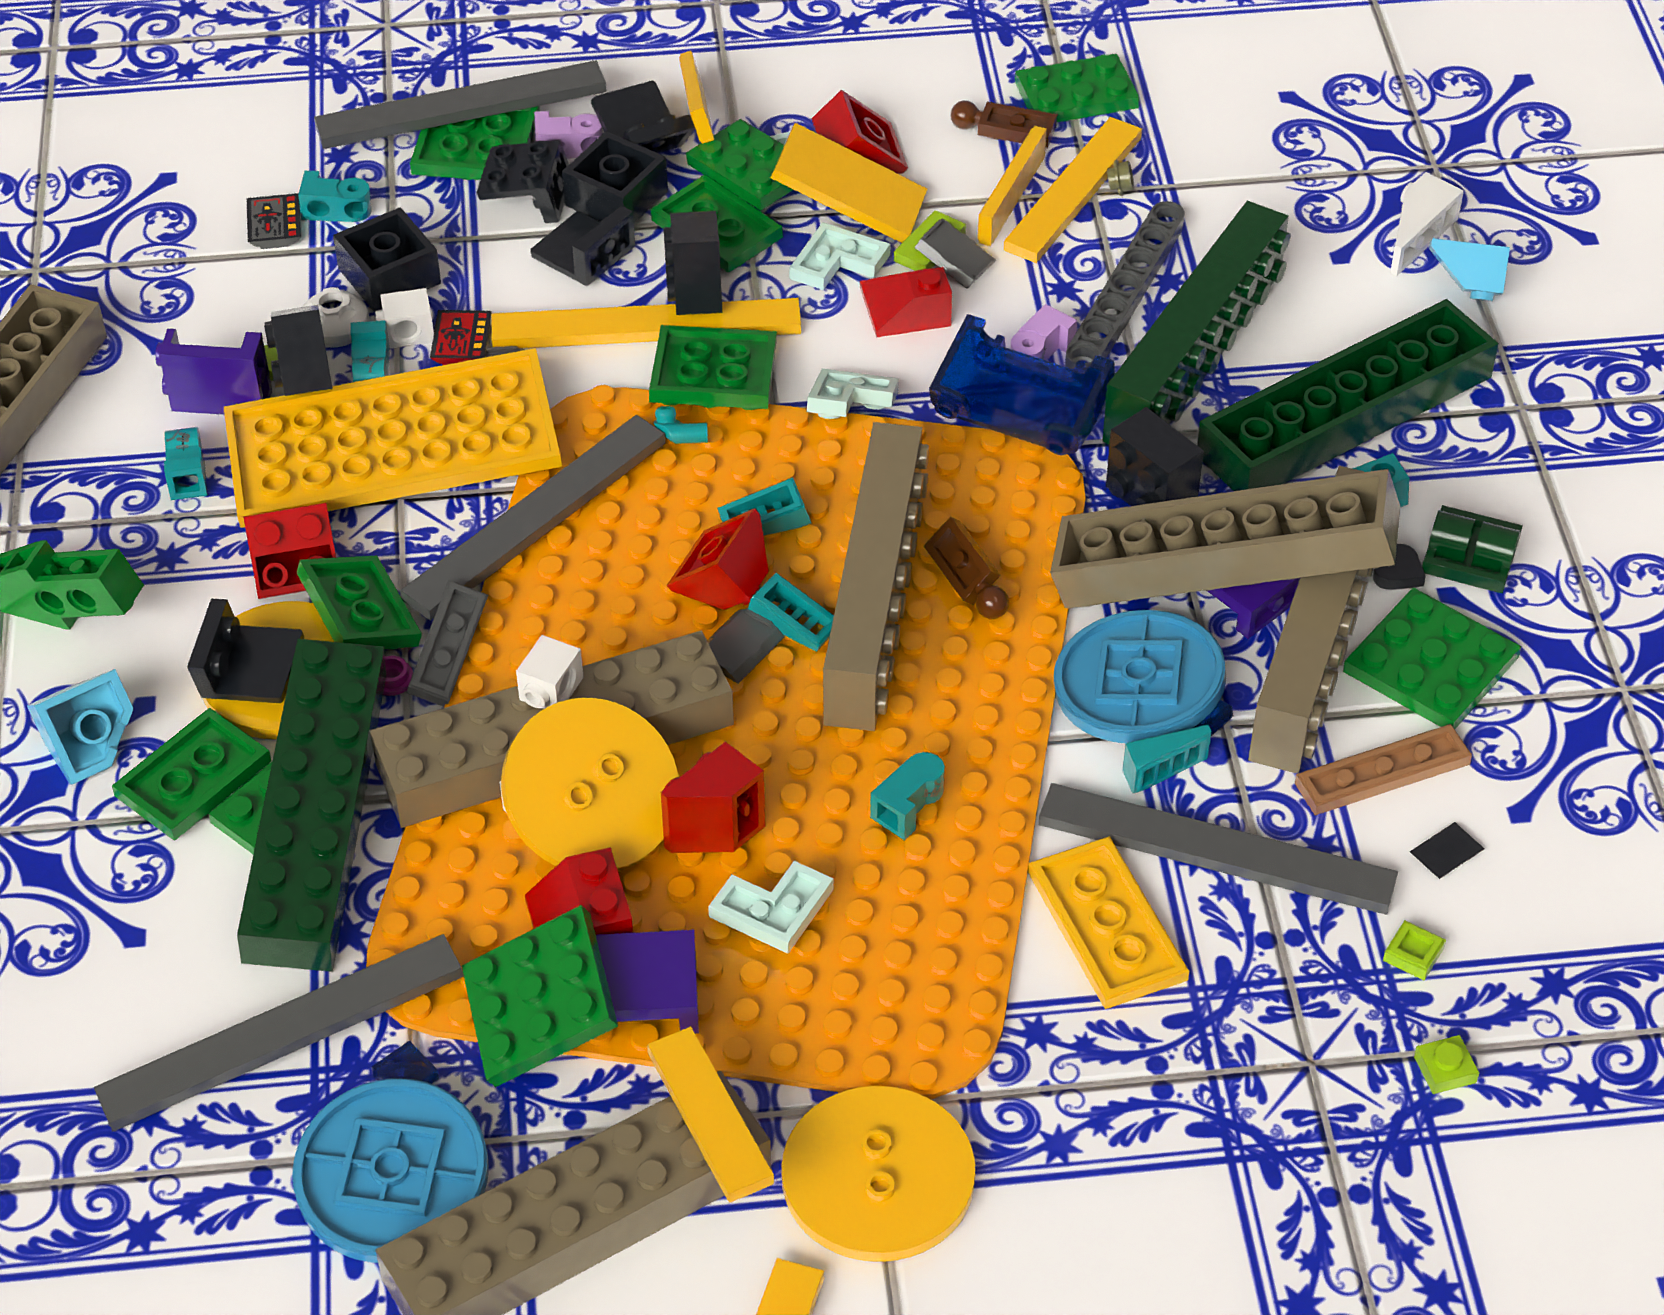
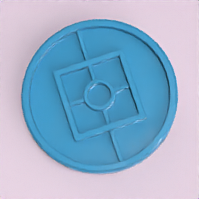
(1139, 675)
(386, 1164)

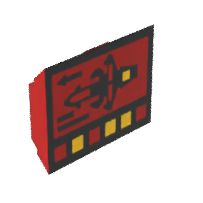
(460, 336)

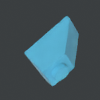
(1473, 266)
(84, 724)

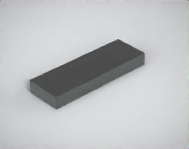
(447, 643)

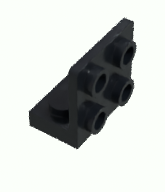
(642, 117)
(527, 171)
(585, 246)
(241, 660)

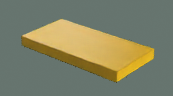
(849, 183)
(1108, 922)

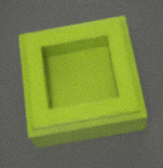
(1414, 950)

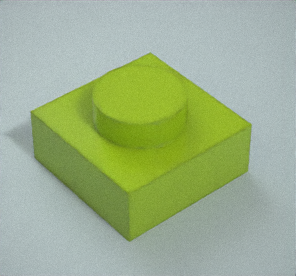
(1446, 1064)

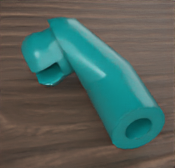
(676, 430)

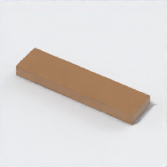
(1382, 769)

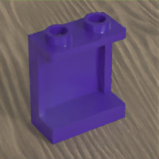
(212, 376)
(1257, 603)
(652, 975)

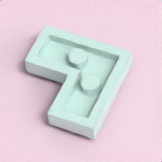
(837, 248)
(837, 390)
(777, 915)

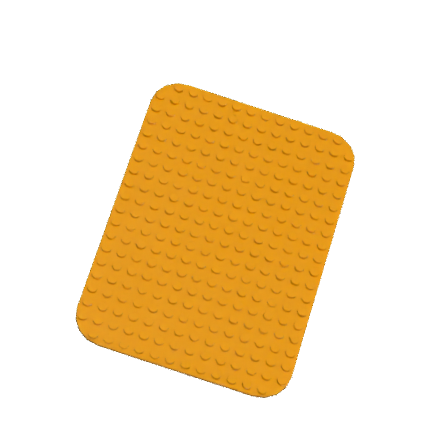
(920, 936)

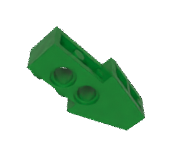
(65, 585)

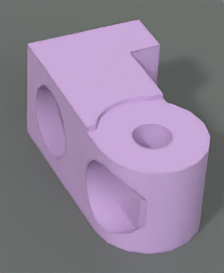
(574, 133)
(1045, 333)

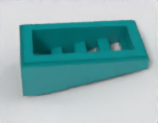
(774, 497)
(790, 597)
(1163, 756)

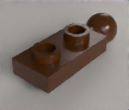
(1002, 121)
(967, 568)

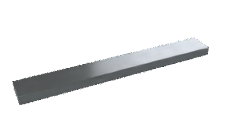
(459, 104)
(535, 514)
(1219, 848)
(277, 1032)

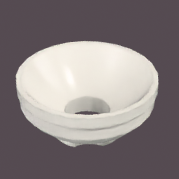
(338, 320)

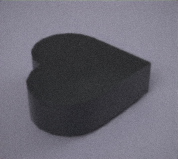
(1404, 574)

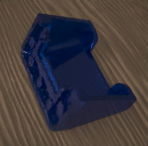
(1018, 391)

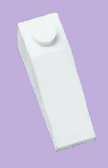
(1426, 213)

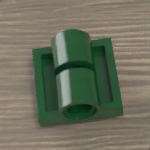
(1471, 549)

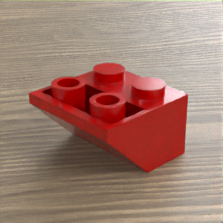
(281, 540)
(714, 804)

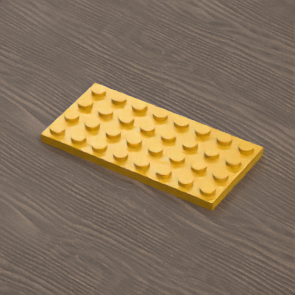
(392, 436)

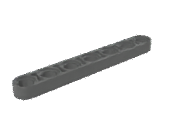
(1129, 275)

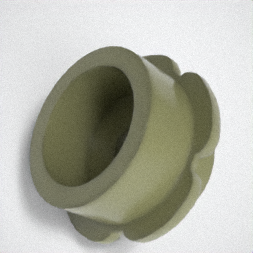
(1120, 177)

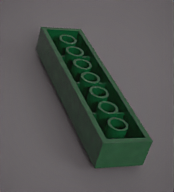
(1201, 319)
(1347, 398)
(312, 807)

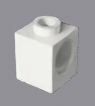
(406, 317)
(549, 673)

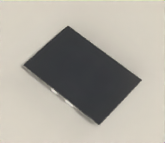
(1447, 850)

